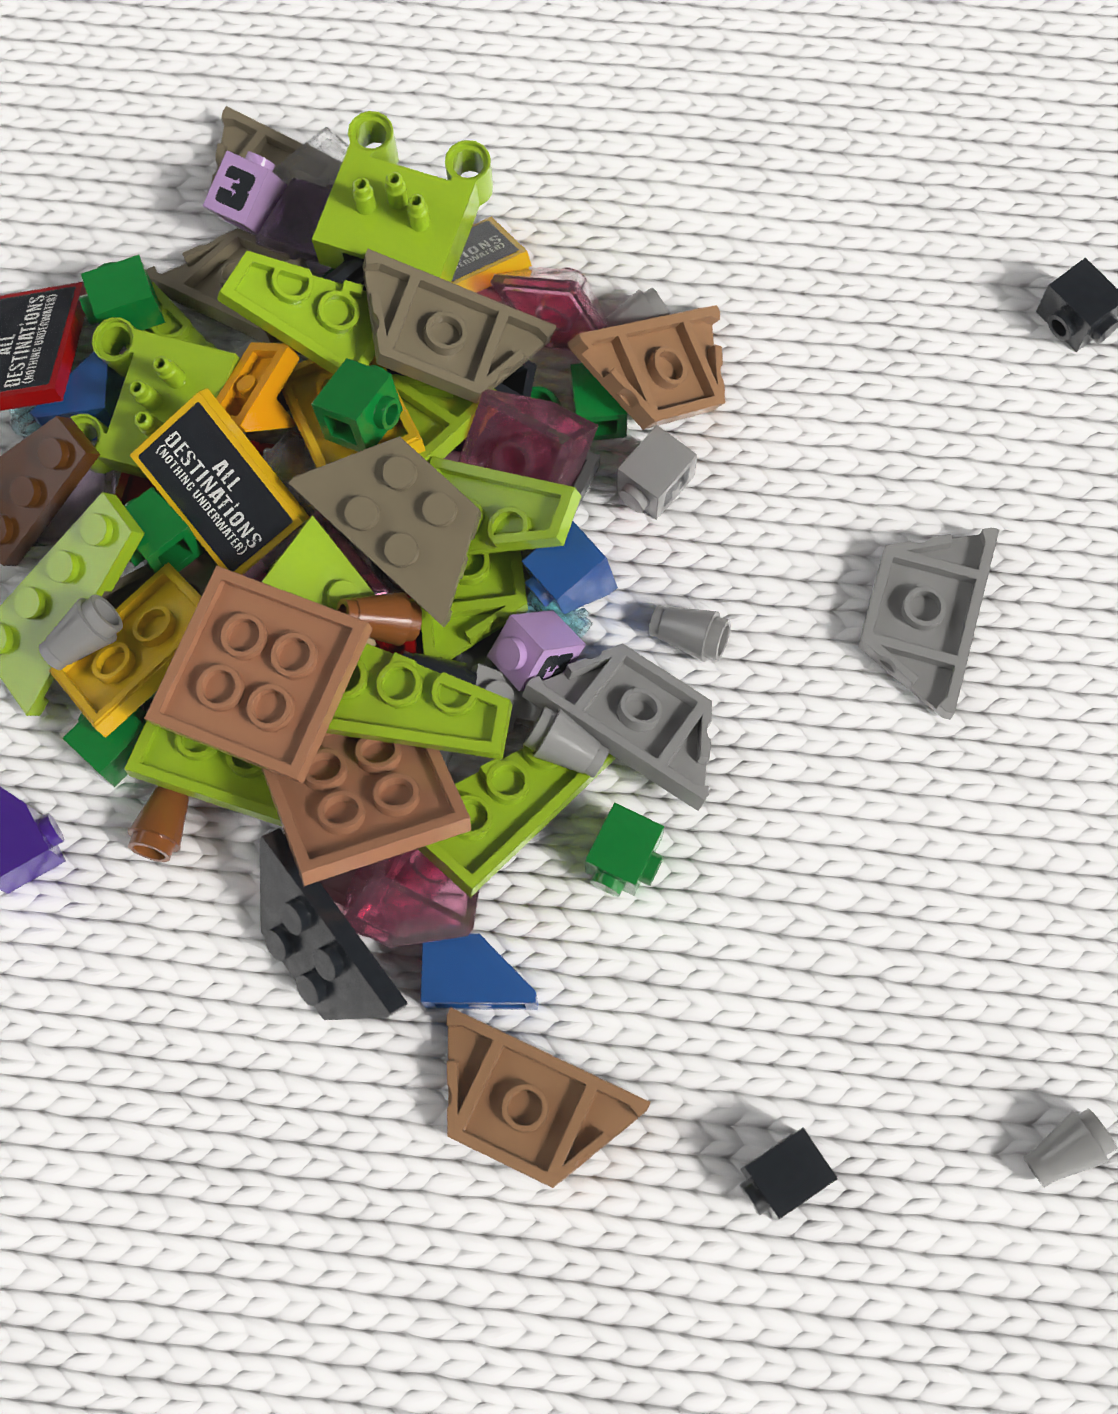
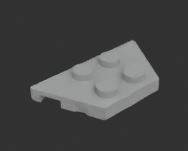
(928, 613)
(638, 715)

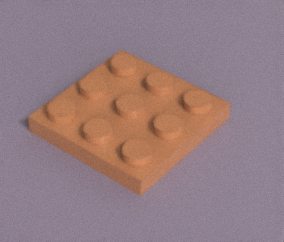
(259, 674)
(365, 805)

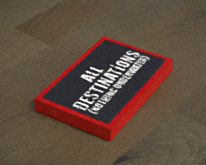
(38, 344)

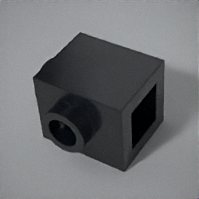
(1080, 306)

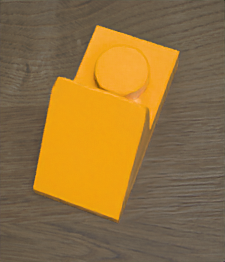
(254, 387)

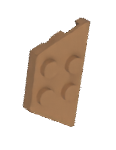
(658, 365)
(528, 1103)

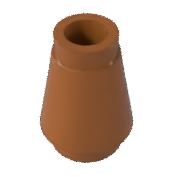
(391, 615)
(159, 825)

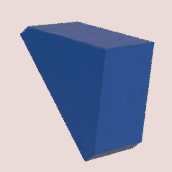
(90, 390)

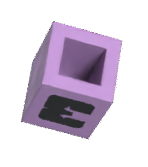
(244, 191)
(534, 647)

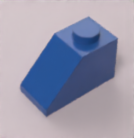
(569, 573)
(471, 976)

